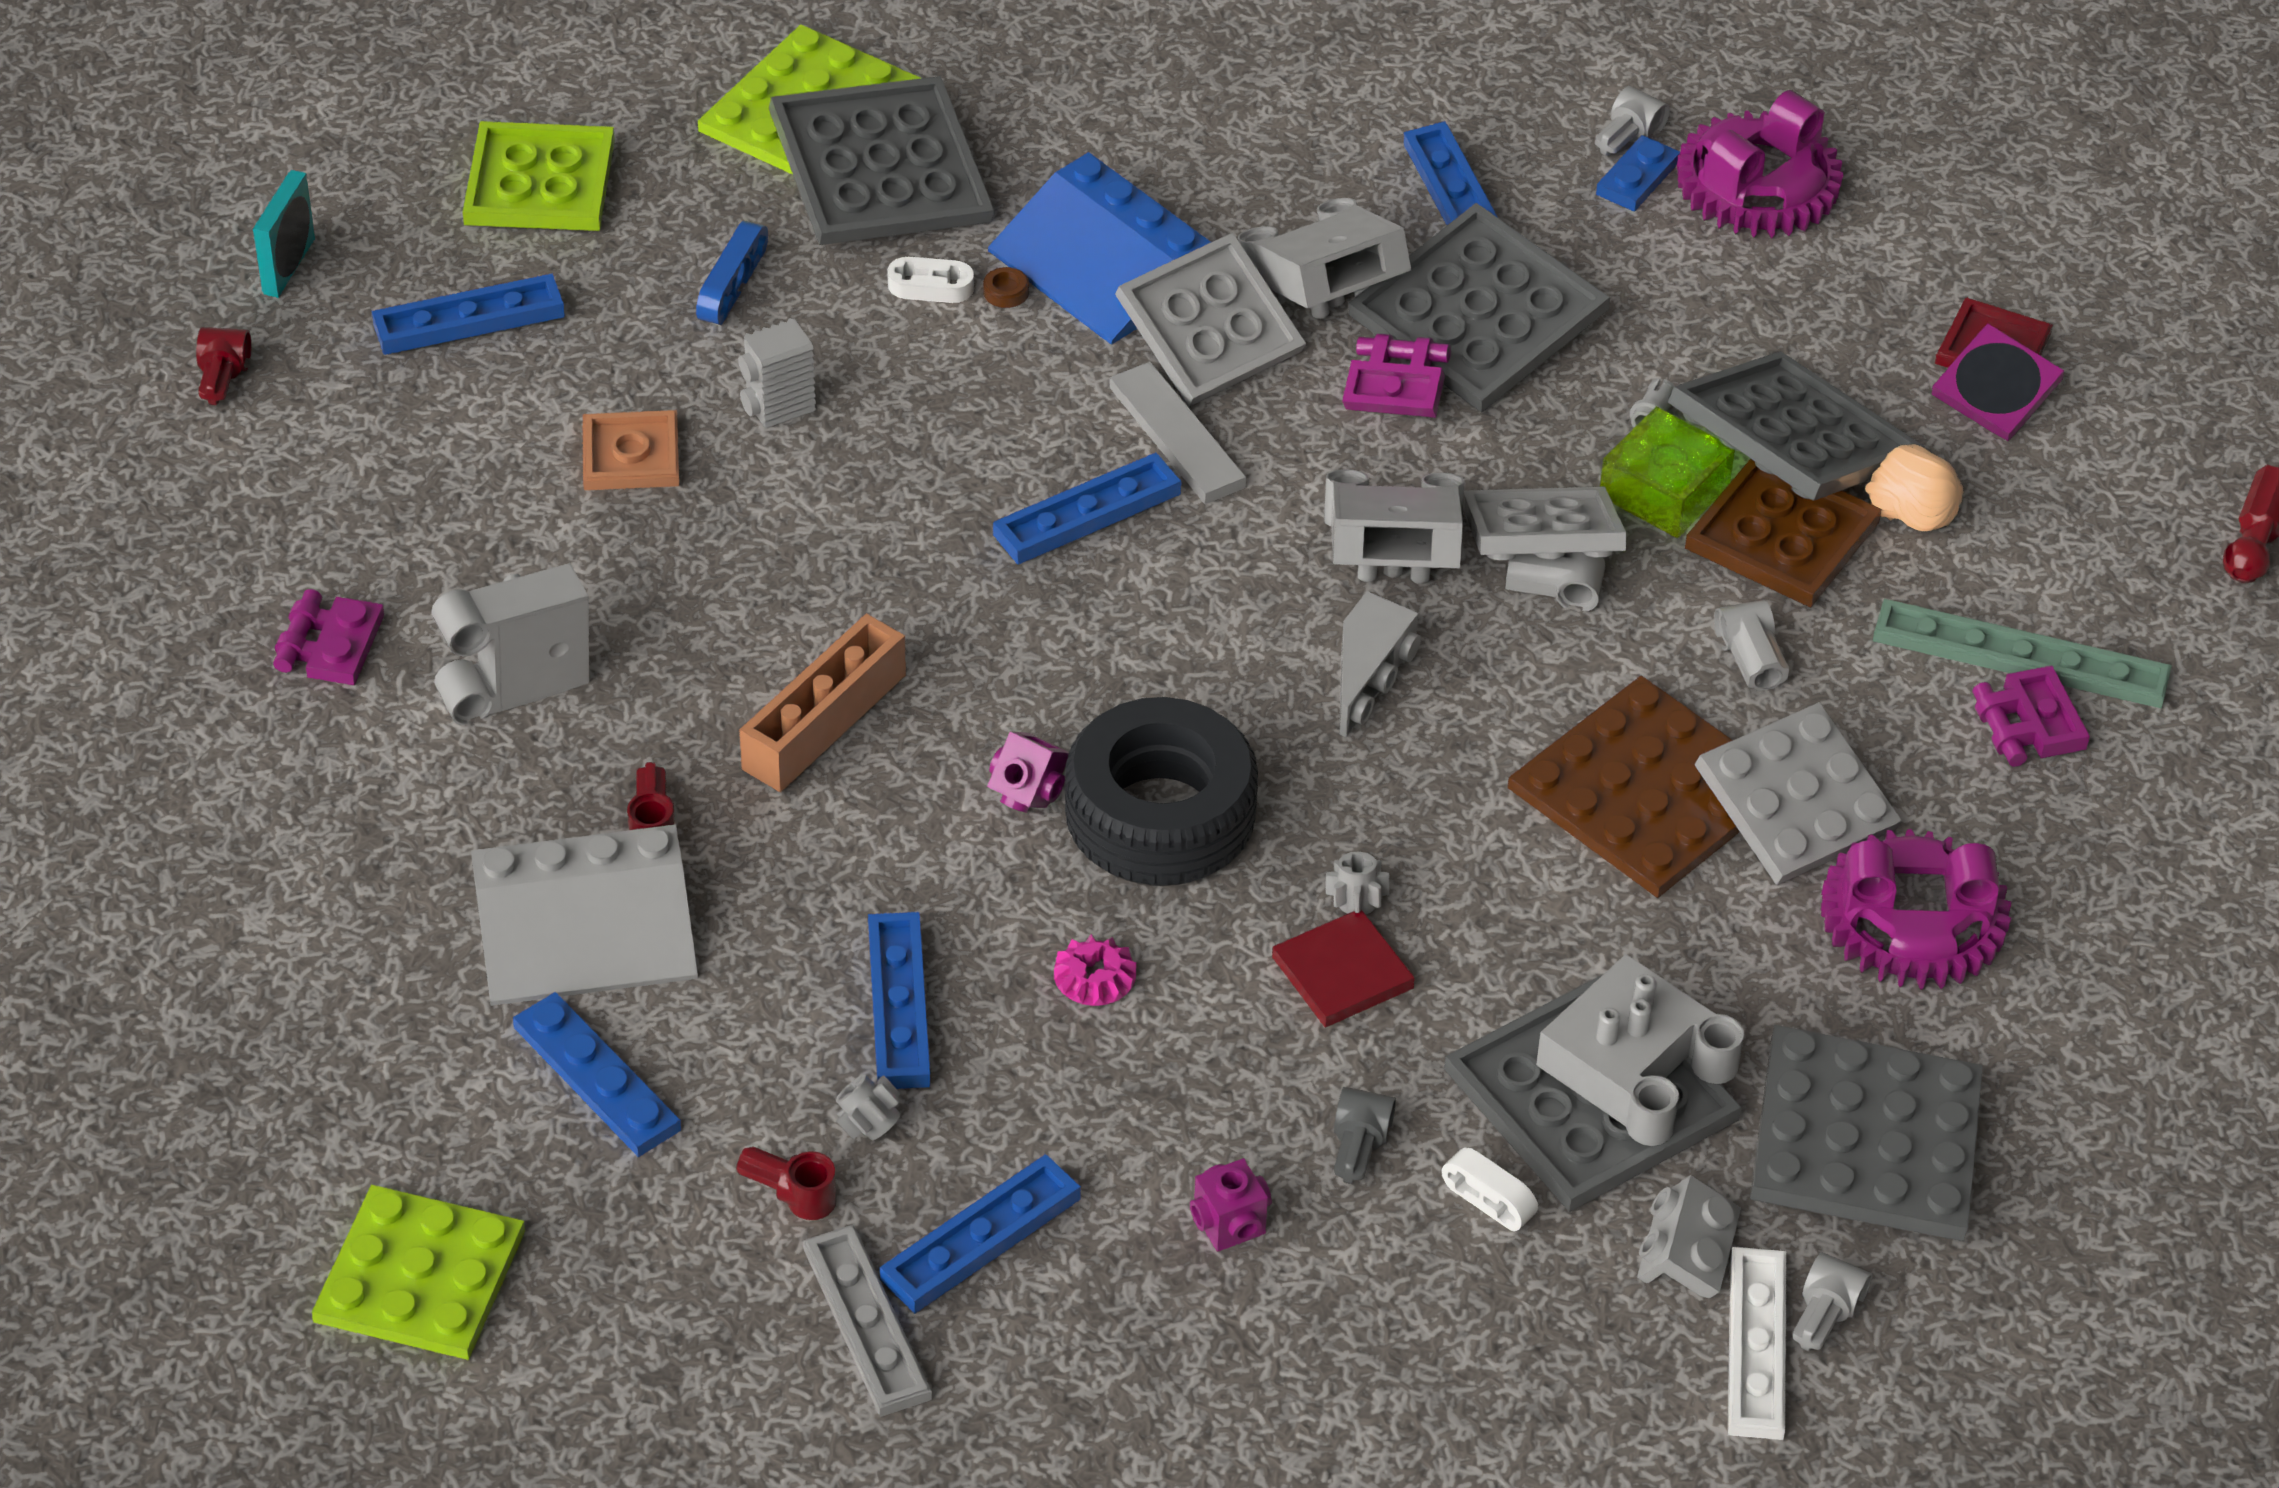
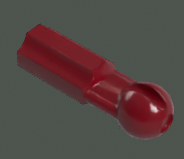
(2259, 524)

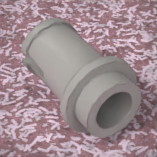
(1651, 399)

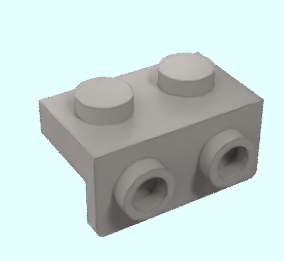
(1689, 1237)

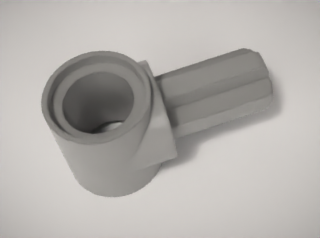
(1632, 116)
(1830, 1298)

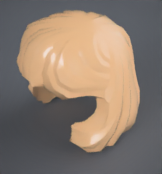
(1916, 488)

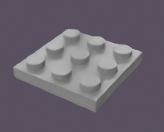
(1210, 319)
(1544, 522)
(1797, 792)

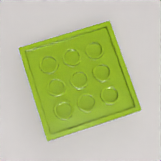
(798, 65)

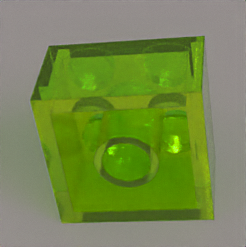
(1667, 471)

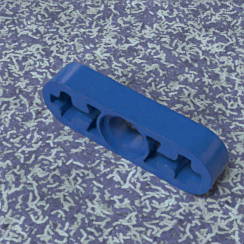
(730, 271)

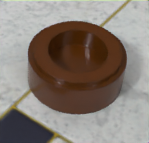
(1006, 287)

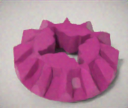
(1105, 984)

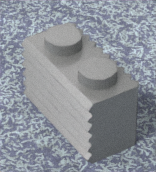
(778, 373)

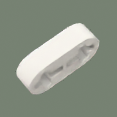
(930, 279)
(1490, 1188)

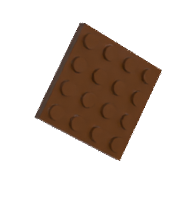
(1632, 786)

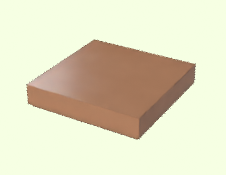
(630, 450)

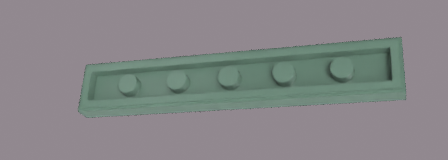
(2019, 650)

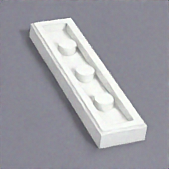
(1757, 1343)

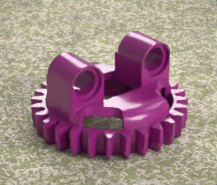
(1735, 167)
(1921, 940)

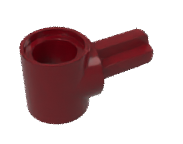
(221, 358)
(651, 804)
(803, 1182)

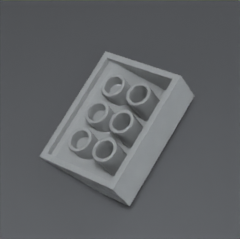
(584, 914)

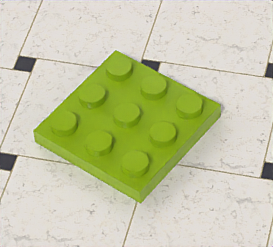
(539, 176)
(419, 1272)

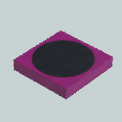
(1997, 382)

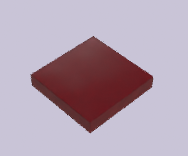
(1973, 318)
(1343, 967)

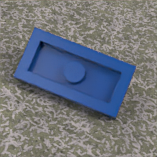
(1637, 173)

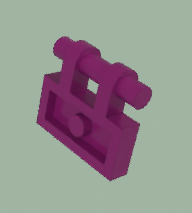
(1392, 386)
(342, 643)
(2044, 711)

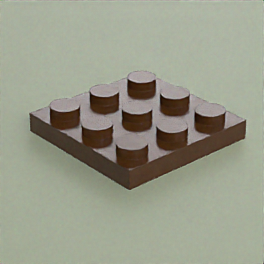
(1781, 537)

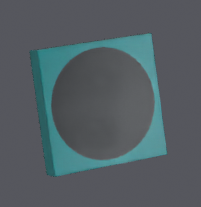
(284, 233)

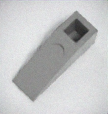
(1373, 646)

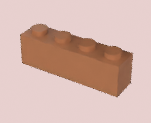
(822, 702)

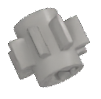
(1357, 883)
(868, 1107)

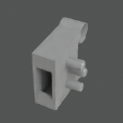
(1329, 257)
(1395, 524)
(527, 641)
(1628, 1038)

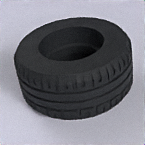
(1161, 840)

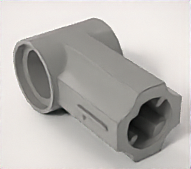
(1571, 579)
(1750, 635)

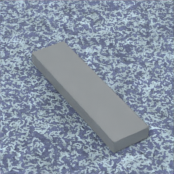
(1177, 432)
(867, 1320)

